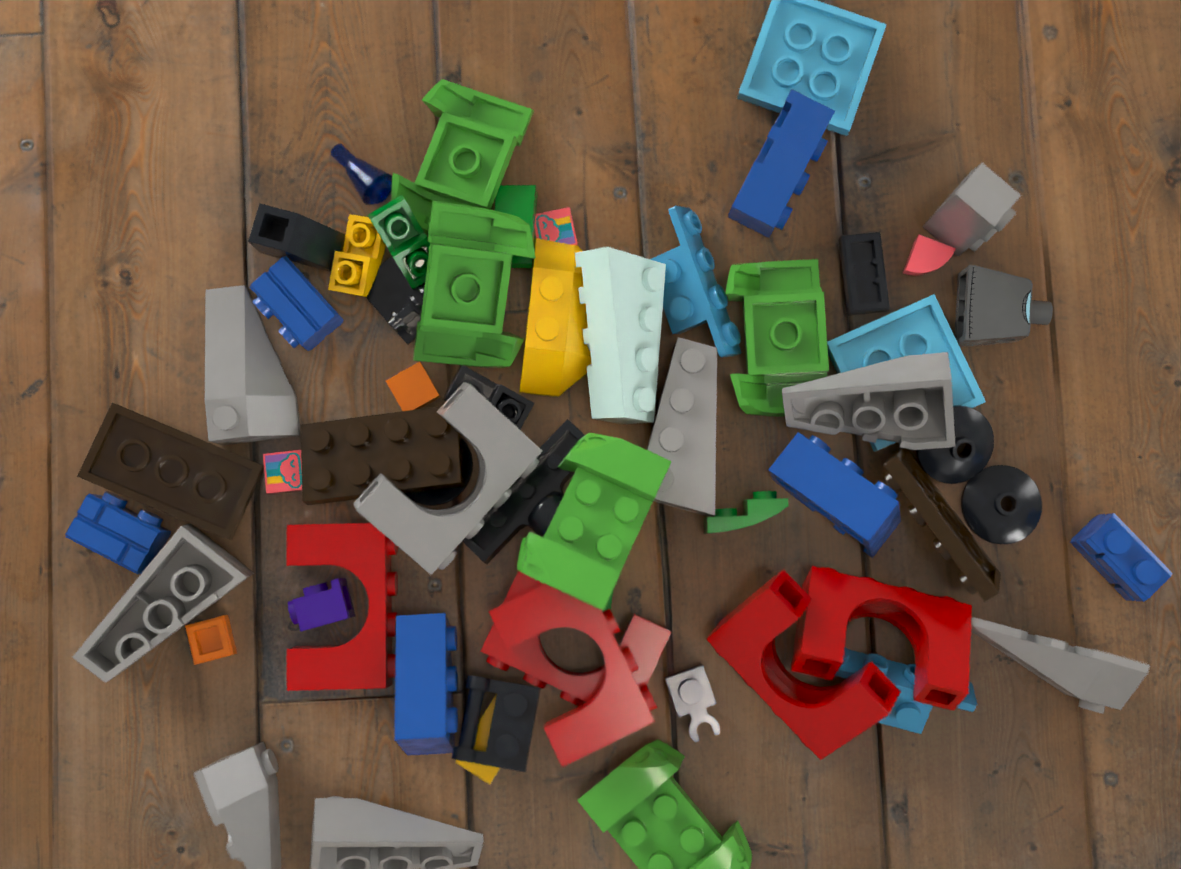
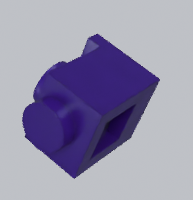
(322, 605)

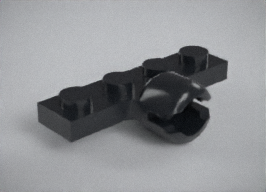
(532, 498)

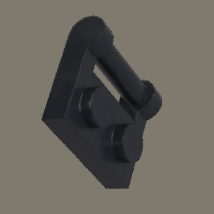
(510, 726)

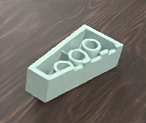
(623, 332)

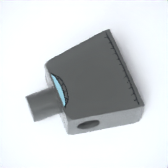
(996, 307)

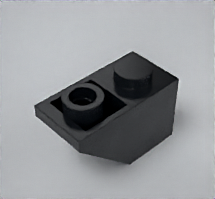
(295, 236)

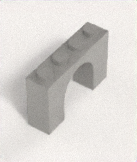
(433, 534)

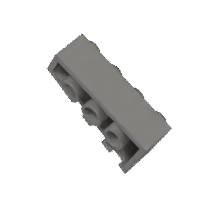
(687, 429)
(168, 594)

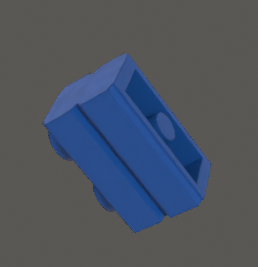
(296, 304)
(118, 532)
(1121, 557)

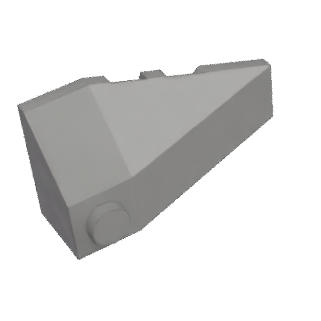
(373, 836)

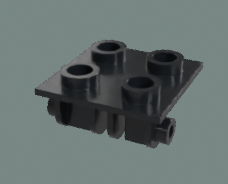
(397, 300)

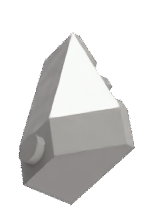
(243, 375)
(890, 401)
(1079, 672)
(245, 798)

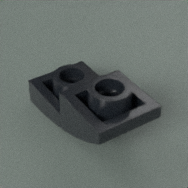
(508, 402)

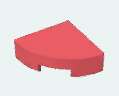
(927, 256)

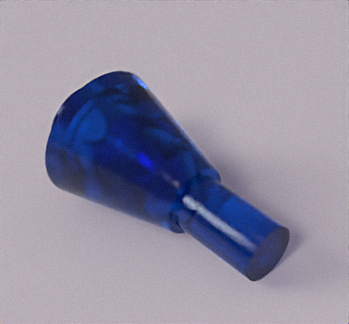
(369, 181)

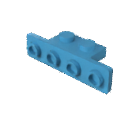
(691, 286)
(905, 713)

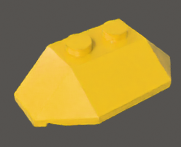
(555, 322)

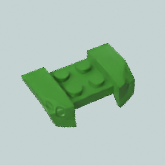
(466, 150)
(469, 286)
(781, 330)
(595, 518)
(658, 819)

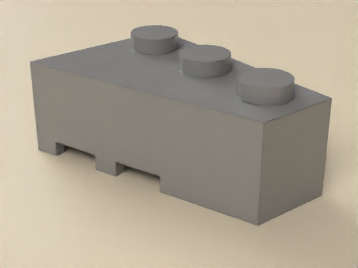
(973, 211)

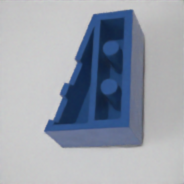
(781, 164)
(837, 491)
(425, 684)

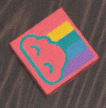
(556, 226)
(283, 472)

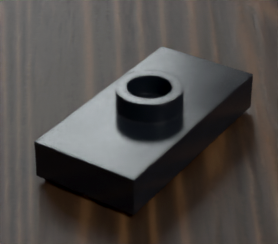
(864, 273)

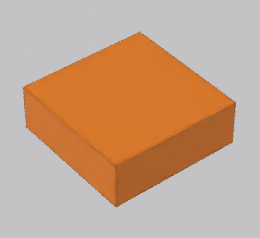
(413, 388)
(211, 639)

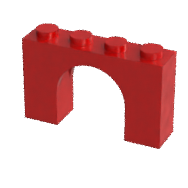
(933, 624)
(641, 635)
(368, 657)
(619, 703)
(817, 715)

